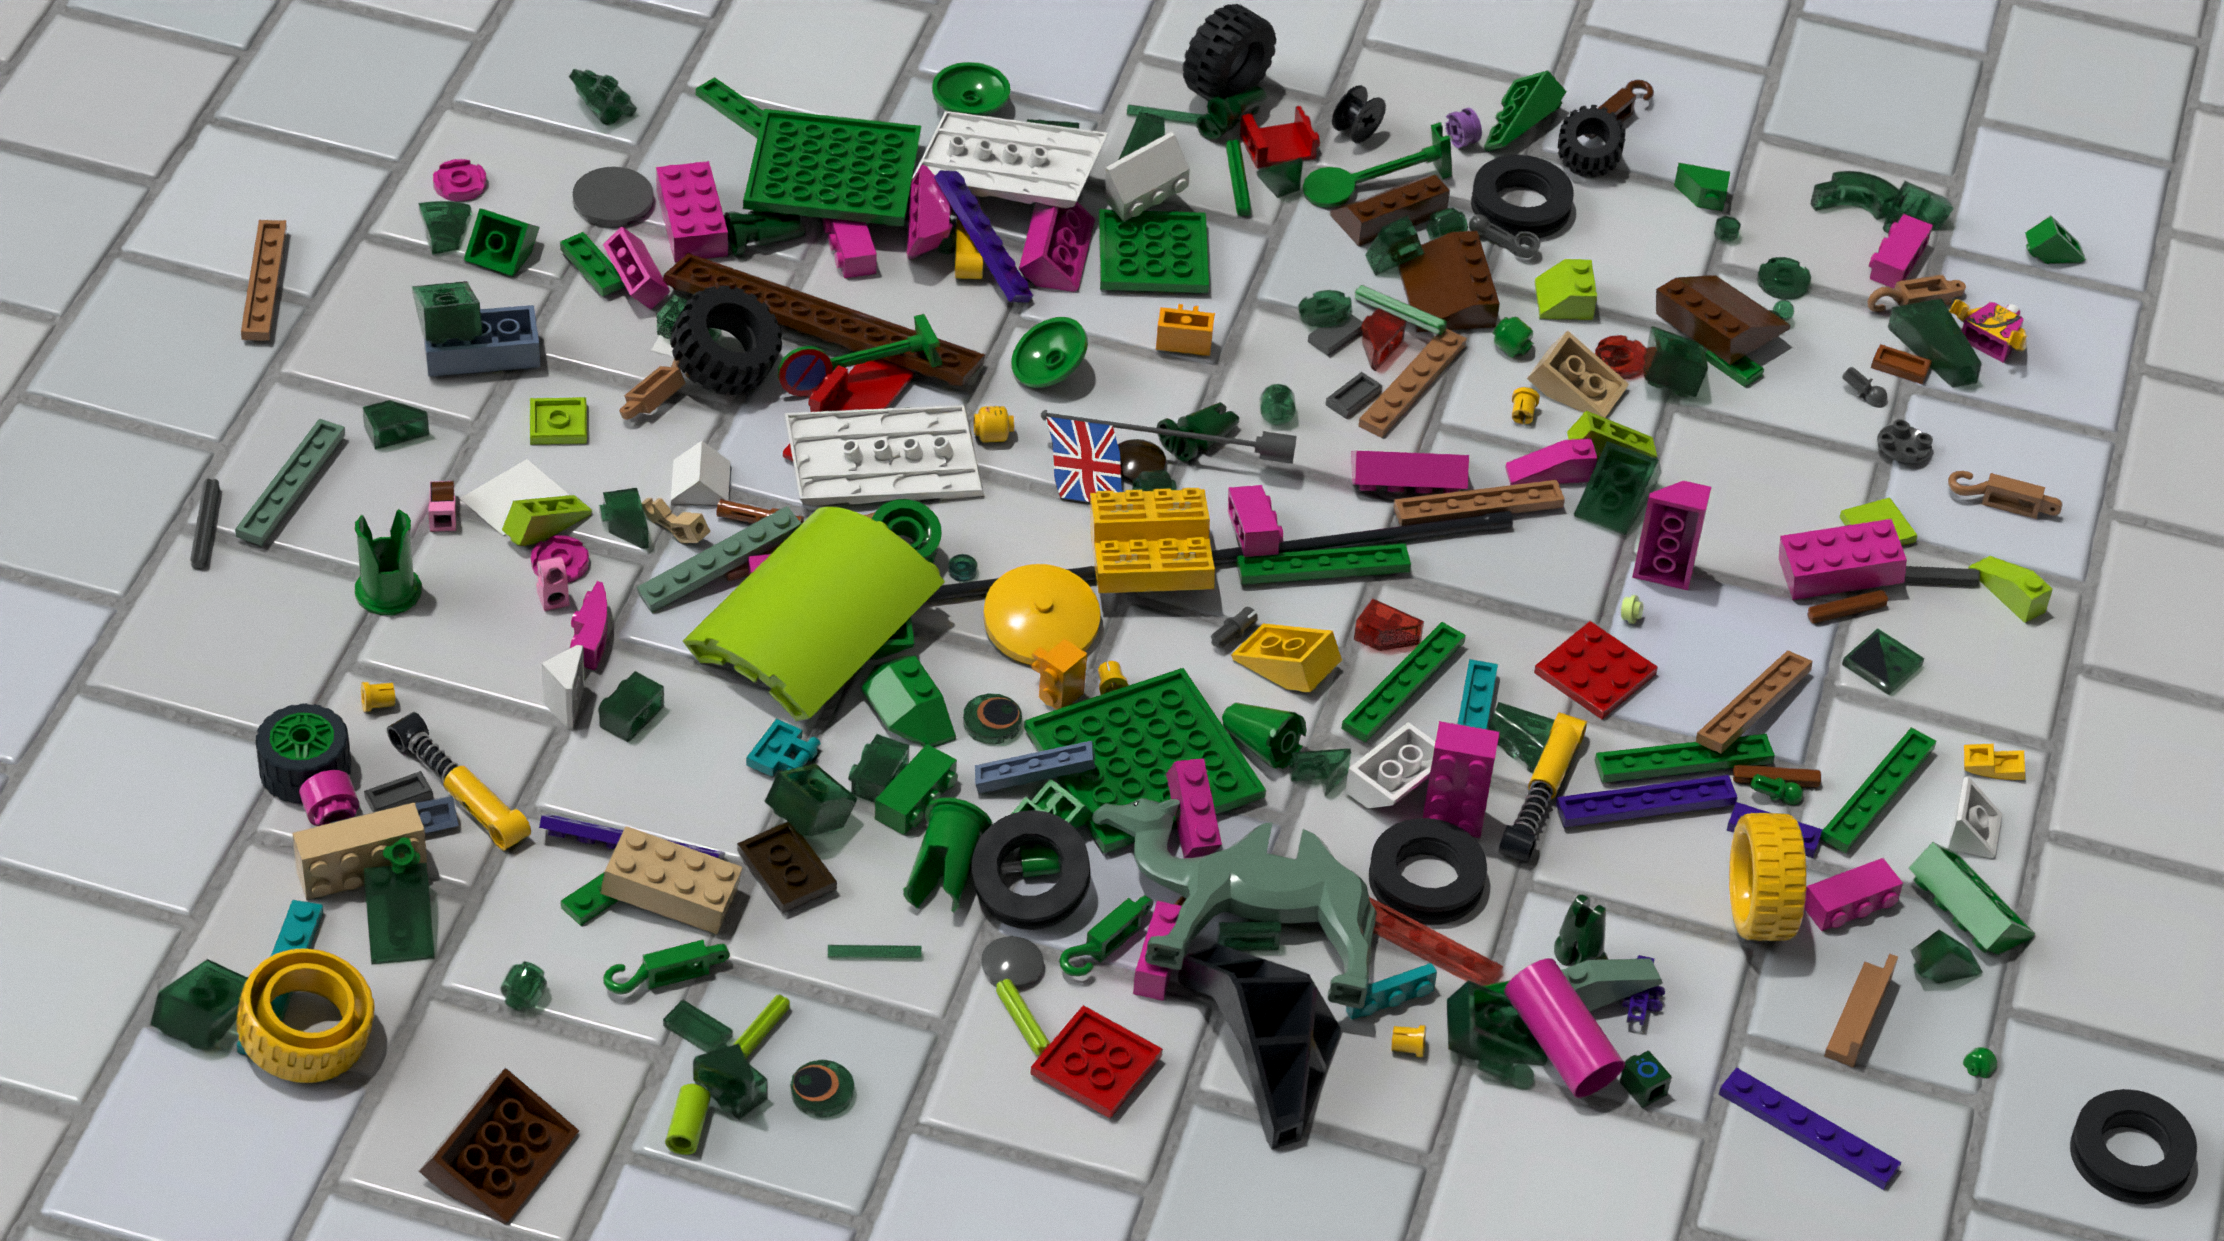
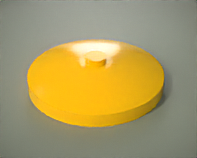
(1040, 609)

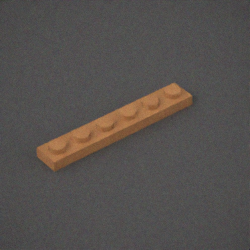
(264, 280)
(1412, 383)
(1478, 502)
(1754, 701)

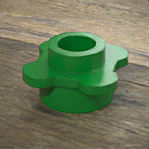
(402, 846)

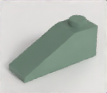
(1611, 980)

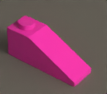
(1564, 461)

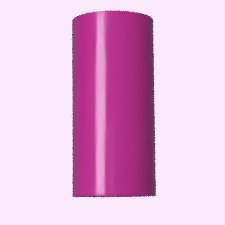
(1564, 1028)

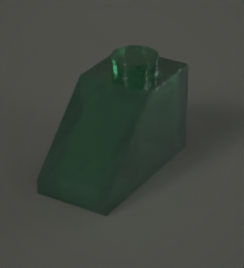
(1394, 246)
(394, 423)
(625, 516)
(1944, 959)

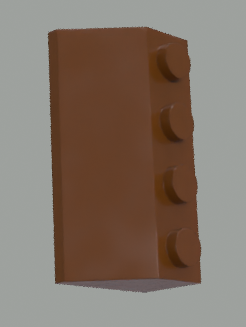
(1417, 199)

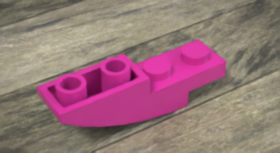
(591, 626)

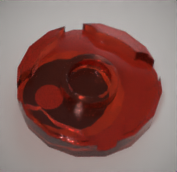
(1622, 355)

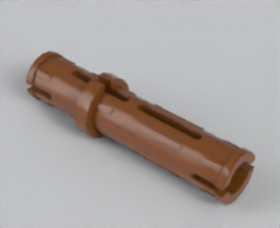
(744, 512)

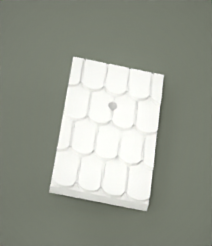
(1014, 157)
(883, 455)

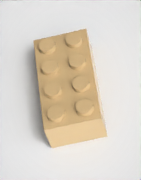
(335, 854)
(671, 880)

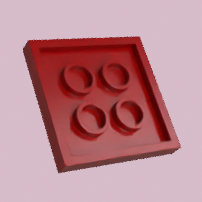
(1595, 670)
(1096, 1061)

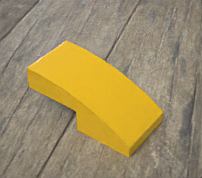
(1986, 762)

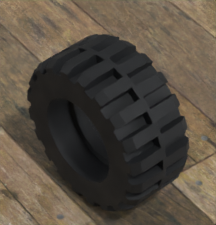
(1229, 53)
(708, 361)

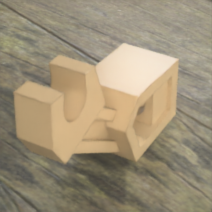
(686, 527)

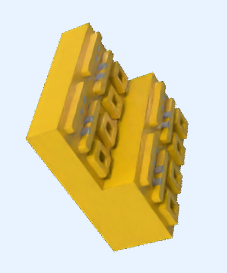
(1151, 540)

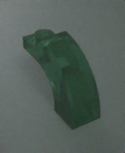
(1855, 189)

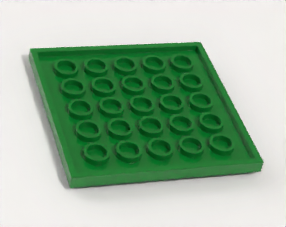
(832, 167)
(1136, 742)

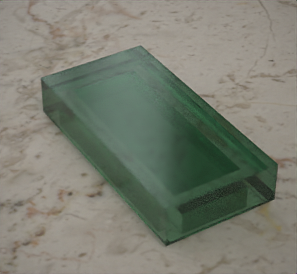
(1249, 935)
(697, 1026)

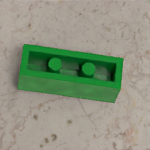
(912, 790)

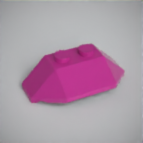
(927, 214)

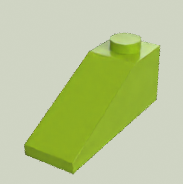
(1604, 430)
(542, 518)
(2015, 586)

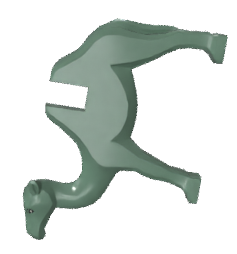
(1254, 887)

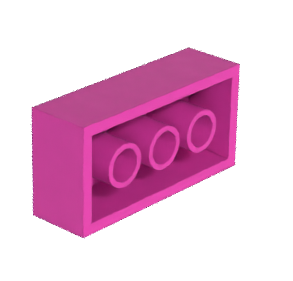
(692, 210)
(1842, 559)
(1461, 776)

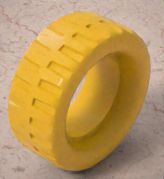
(1767, 876)
(295, 1053)

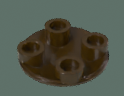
(1140, 456)

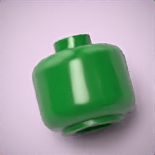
(1980, 1062)

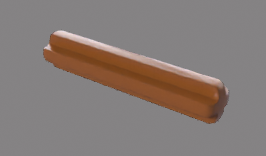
(1847, 606)
(1802, 777)

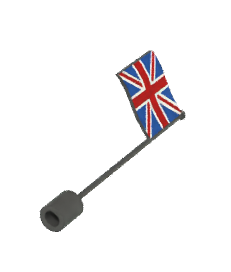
(1089, 455)

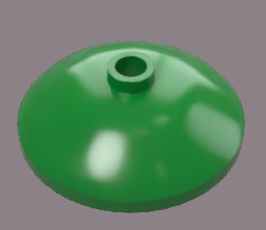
(971, 89)
(1049, 352)

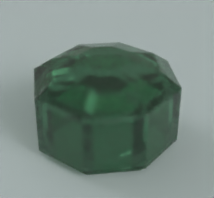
(1727, 228)

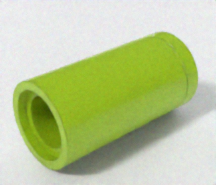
(688, 1119)

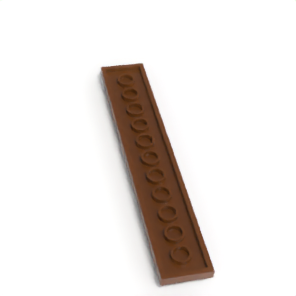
(825, 319)

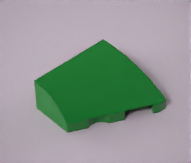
(1057, 801)

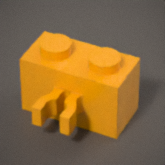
(1185, 330)
(1061, 674)

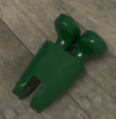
(1227, 113)
(762, 227)
(1208, 421)
(1581, 933)

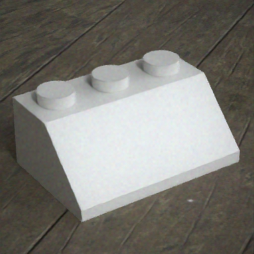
(1146, 177)
(1391, 768)

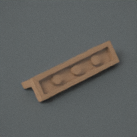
(1860, 1011)

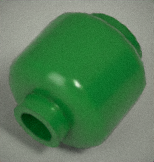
(1513, 336)

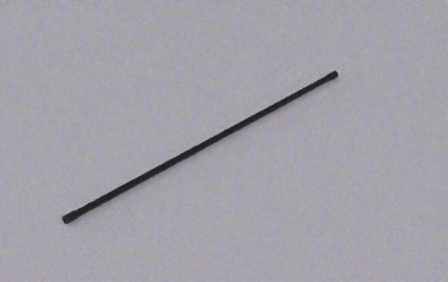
(1488, 522)

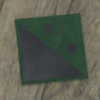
(1883, 661)

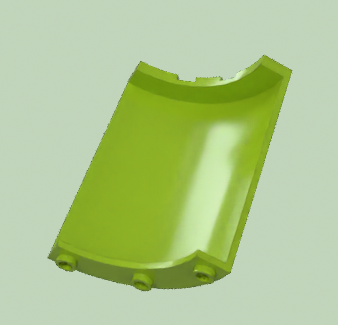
(817, 608)

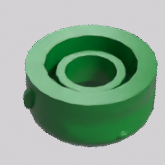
(914, 521)

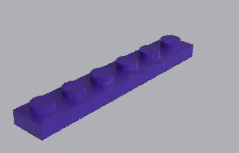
(984, 236)
(1646, 801)
(589, 832)
(1810, 1128)

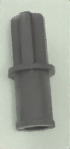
(1233, 627)

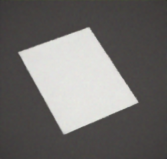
(520, 482)

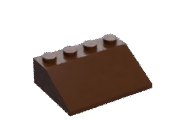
(1452, 282)
(1717, 316)
(499, 1148)

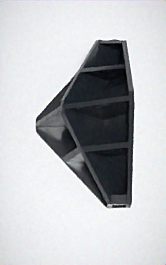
(1281, 1029)

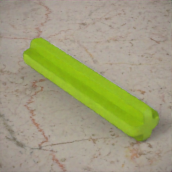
(1022, 1016)
(763, 1024)

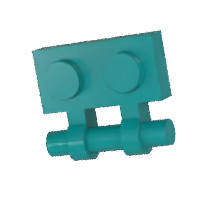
(776, 745)

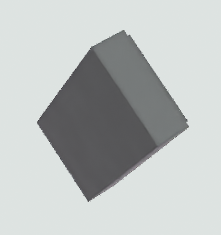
(1332, 337)
(1354, 395)
(399, 792)

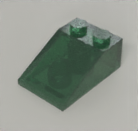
(447, 311)
(1674, 363)
(1618, 488)
(399, 914)
(199, 1005)
(1489, 1024)

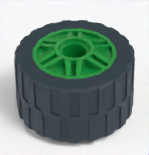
(299, 744)

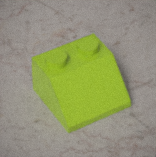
(1567, 291)

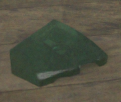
(1920, 205)
(444, 224)
(1521, 733)

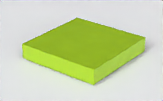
(558, 421)
(1877, 511)

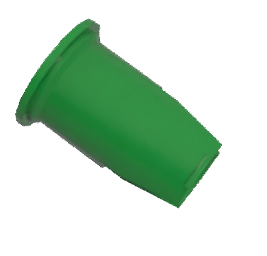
(386, 591)
(946, 849)

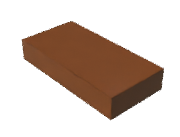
(1901, 364)

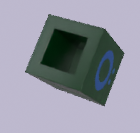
(1645, 1079)

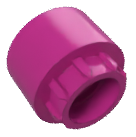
(329, 797)

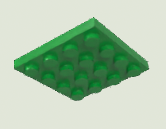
(1154, 252)

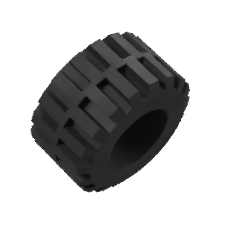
(1594, 122)

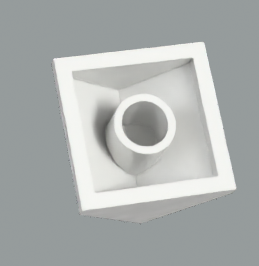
(700, 477)
(564, 684)
(1975, 822)

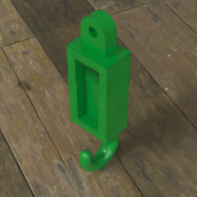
(1108, 935)
(669, 966)

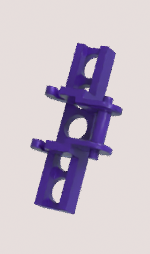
(1644, 1004)

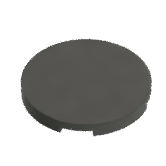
(612, 196)

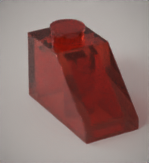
(1381, 336)
(1387, 627)

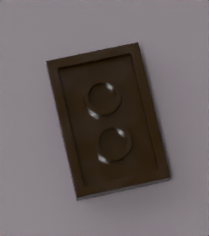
(786, 866)

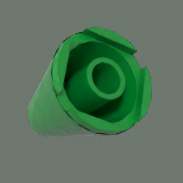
(1266, 731)

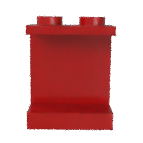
(1279, 142)

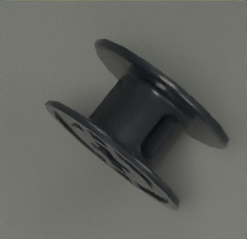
(1358, 114)

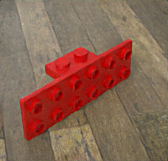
(864, 387)

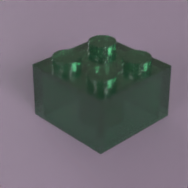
(810, 800)

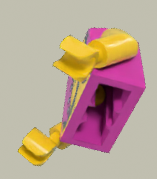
(1992, 328)

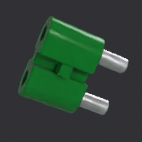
(1035, 861)

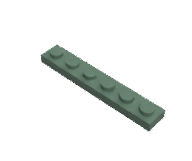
(290, 482)
(718, 559)

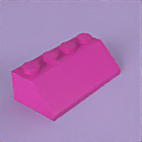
(1057, 246)
(1409, 470)
(1672, 534)

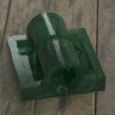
(602, 95)

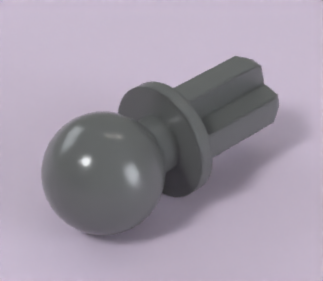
(1874, 395)

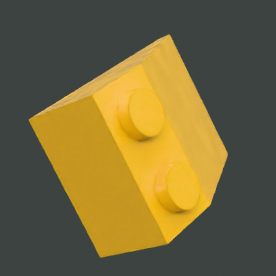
(1290, 655)

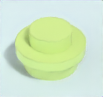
(1631, 609)

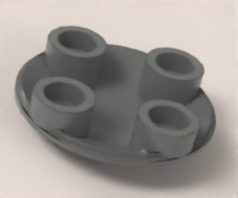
(1904, 442)
(1013, 960)

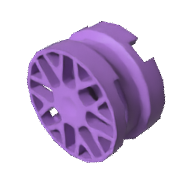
(1464, 127)

